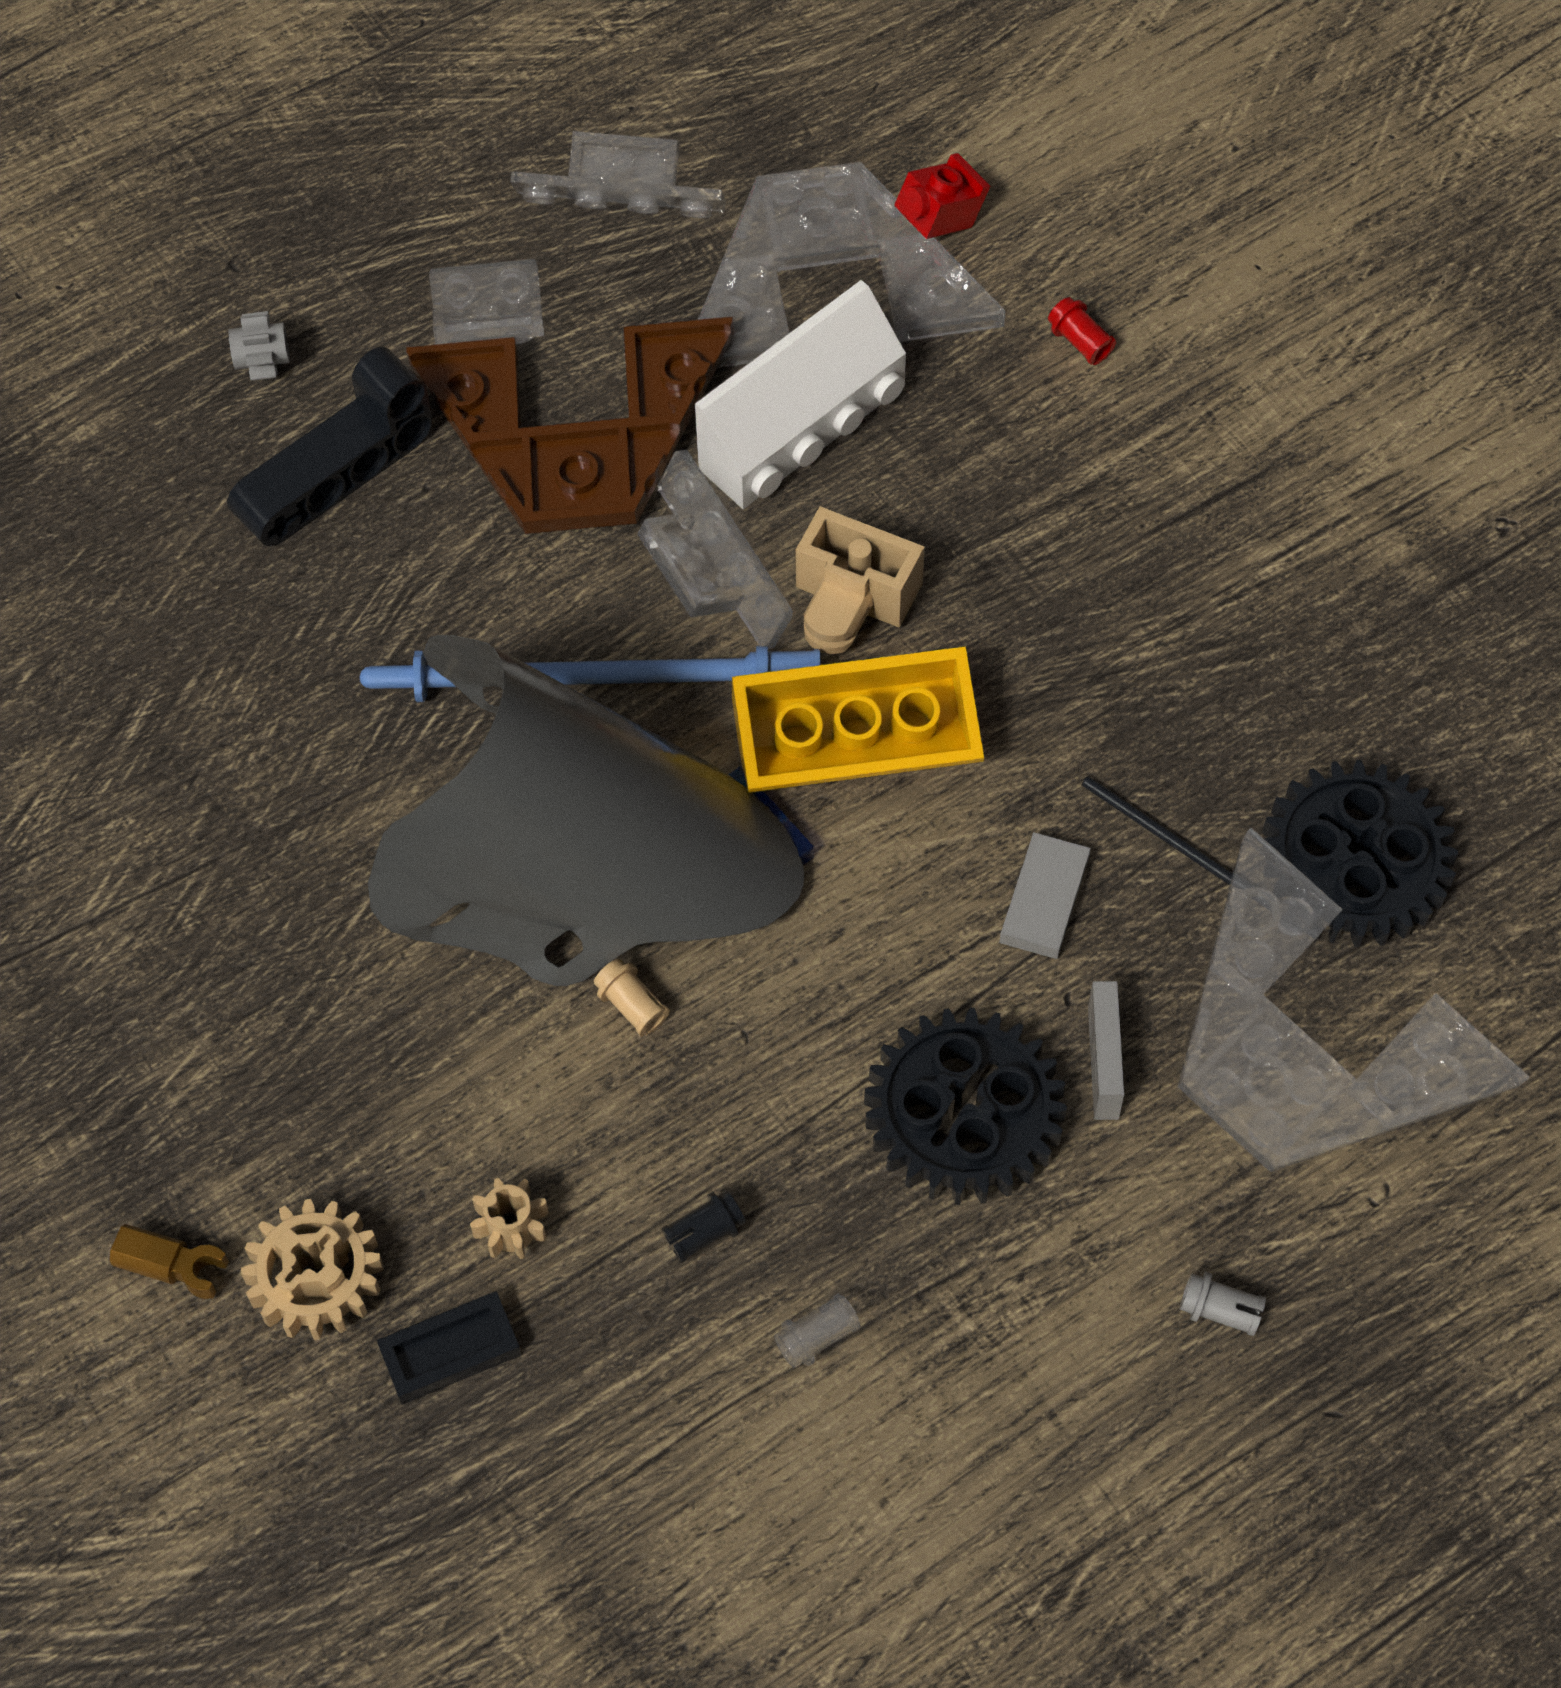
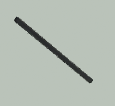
(1160, 831)

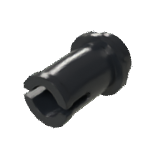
(707, 1223)

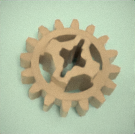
(317, 1242)

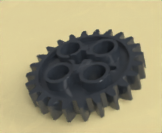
(1360, 848)
(1012, 1132)

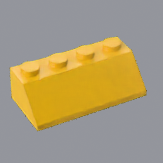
(856, 719)

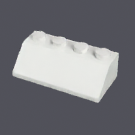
(799, 396)

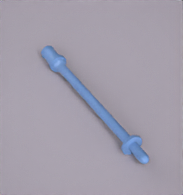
(422, 676)

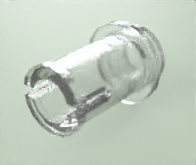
(816, 1331)

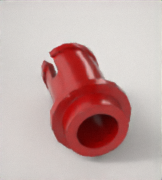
(1083, 332)

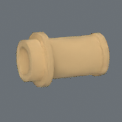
(630, 996)

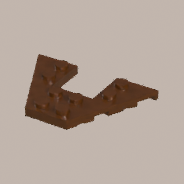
(580, 470)

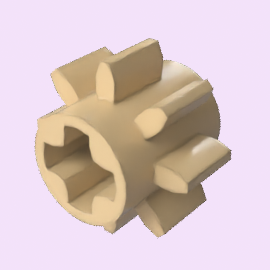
(505, 1200)

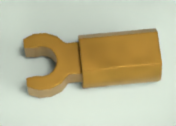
(165, 1259)

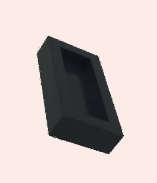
(449, 1347)

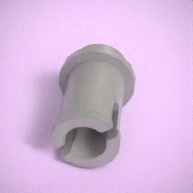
(1221, 1303)

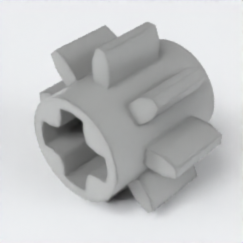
(259, 345)

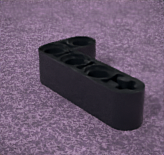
(339, 454)

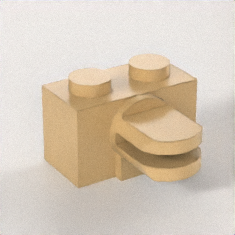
(854, 575)

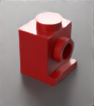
(942, 197)

